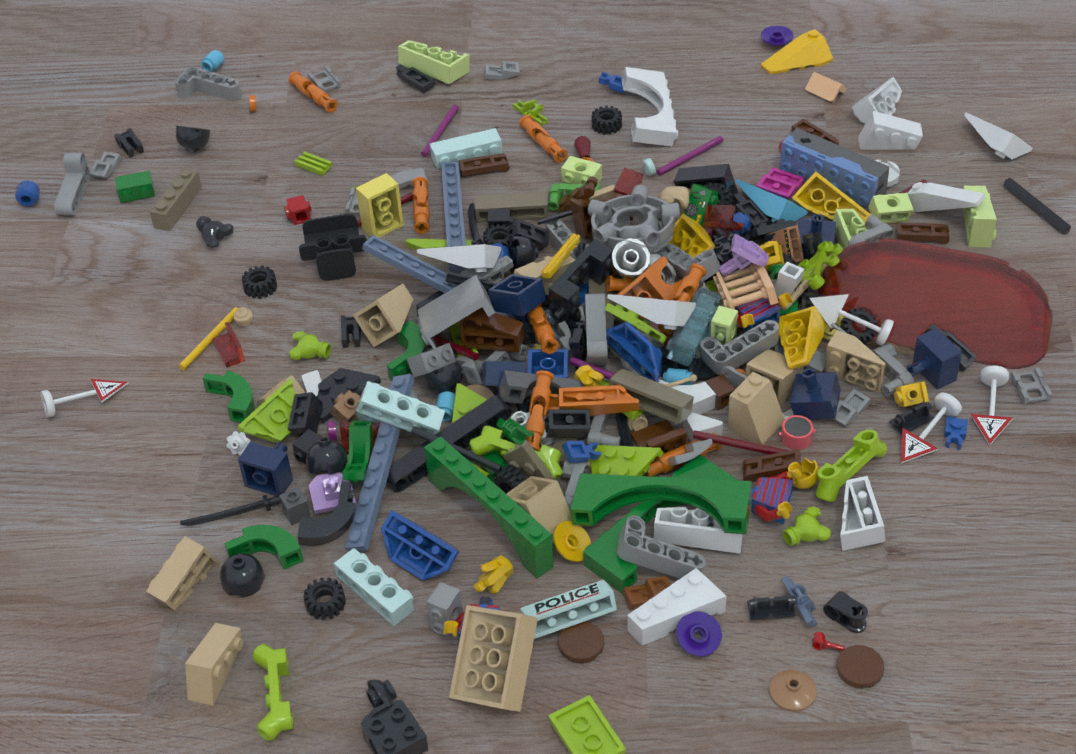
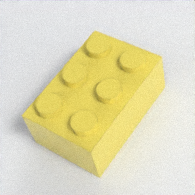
(380, 206)

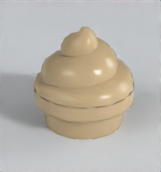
(243, 316)
(638, 423)

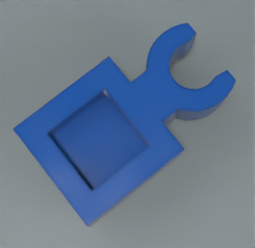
(614, 81)
(955, 431)
(579, 452)

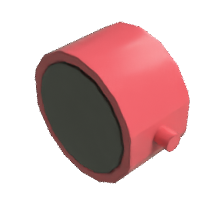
(797, 432)

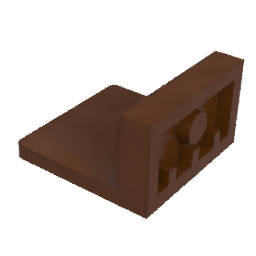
(660, 436)

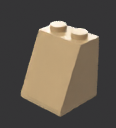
(385, 315)
(775, 368)
(755, 410)
(543, 501)

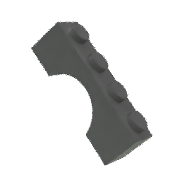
(518, 386)

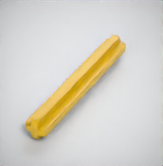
(560, 256)

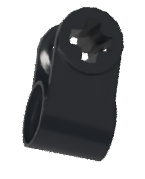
(845, 610)

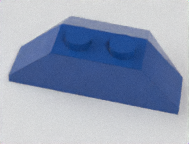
(635, 350)
(416, 547)

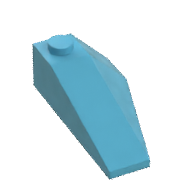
(773, 205)

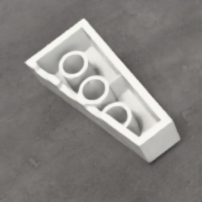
(693, 529)
(667, 608)

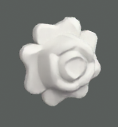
(237, 442)

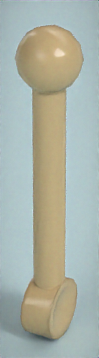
(692, 378)

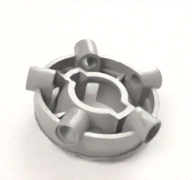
(612, 219)

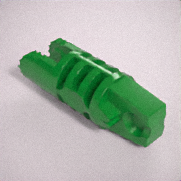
(514, 431)

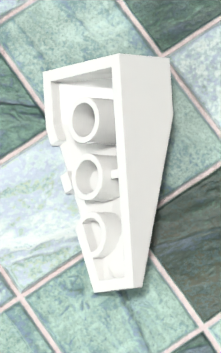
(880, 100)
(999, 139)
(941, 197)
(471, 257)
(664, 312)

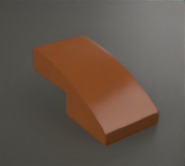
(640, 594)

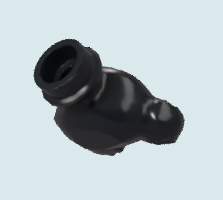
(213, 230)

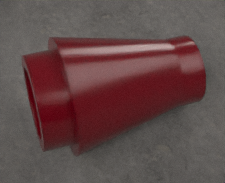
(582, 146)

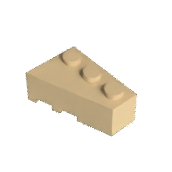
(534, 270)
(181, 572)
(212, 662)

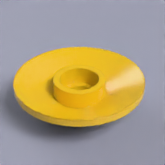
(571, 540)

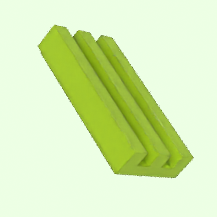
(315, 163)

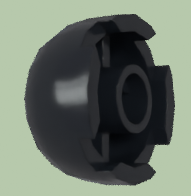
(192, 138)
(521, 251)
(443, 378)
(326, 456)
(241, 575)

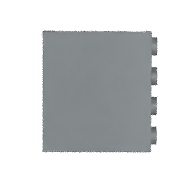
(452, 308)

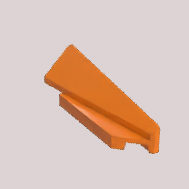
(597, 399)

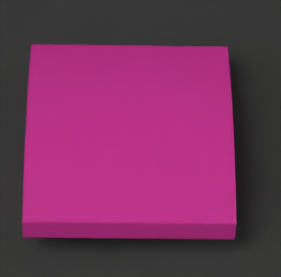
(781, 183)

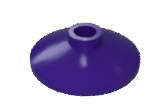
(777, 35)
(703, 624)

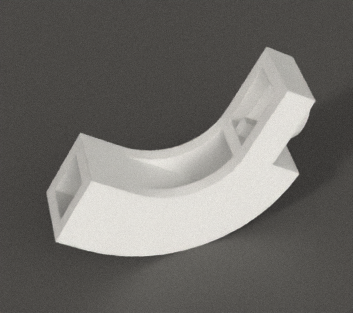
(787, 279)

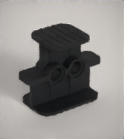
(332, 244)

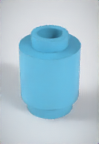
(212, 61)
(677, 374)
(446, 402)

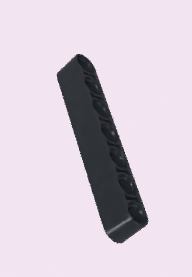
(413, 465)

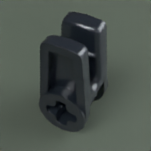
(127, 140)
(350, 326)

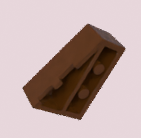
(581, 218)
(491, 332)

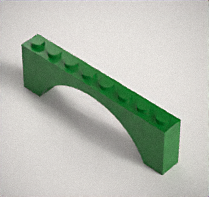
(603, 493)
(530, 539)
(602, 555)

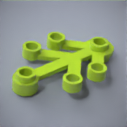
(816, 263)

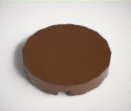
(581, 642)
(860, 666)

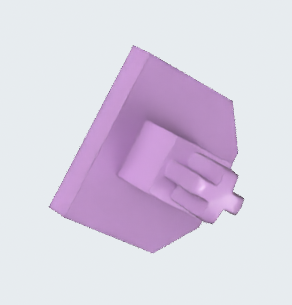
(745, 254)
(326, 491)

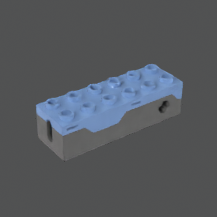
(847, 170)

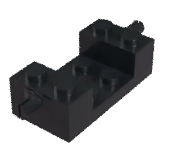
(592, 263)

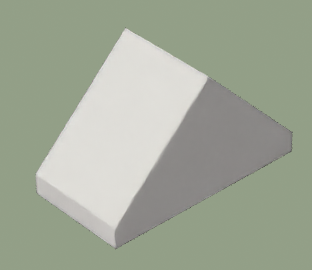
(703, 424)

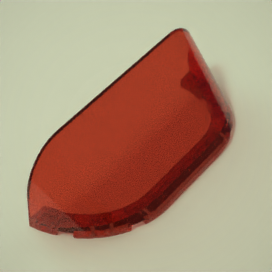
(973, 295)

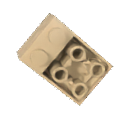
(854, 362)

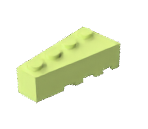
(433, 61)
(980, 220)
(847, 225)

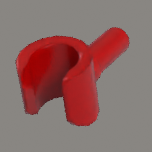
(820, 643)

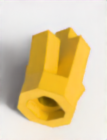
(588, 376)
(495, 574)

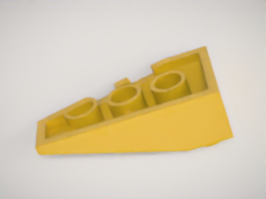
(803, 51)
(824, 198)
(690, 236)
(801, 335)

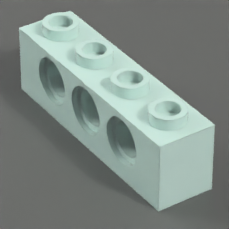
(391, 414)
(374, 586)

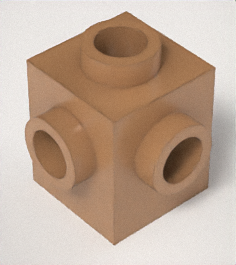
(346, 406)

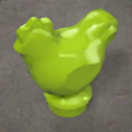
(309, 347)
(806, 528)

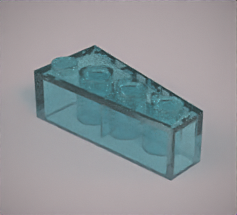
(687, 338)

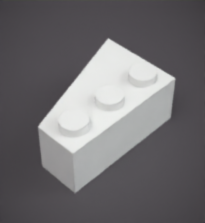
(889, 133)
(861, 516)

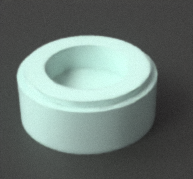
(649, 167)

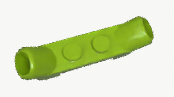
(492, 439)
(834, 476)
(280, 716)

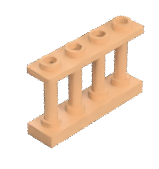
(762, 283)

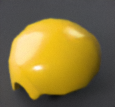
(809, 475)

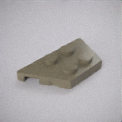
(528, 461)

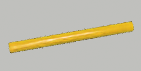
(207, 340)

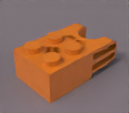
(650, 284)

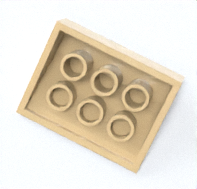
(493, 658)

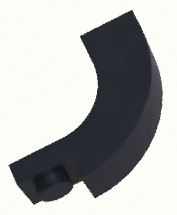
(329, 528)

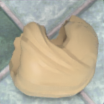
(676, 194)

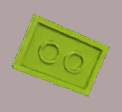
(585, 729)

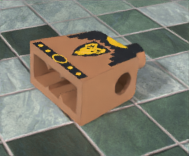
(789, 241)

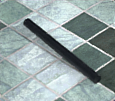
(467, 454)

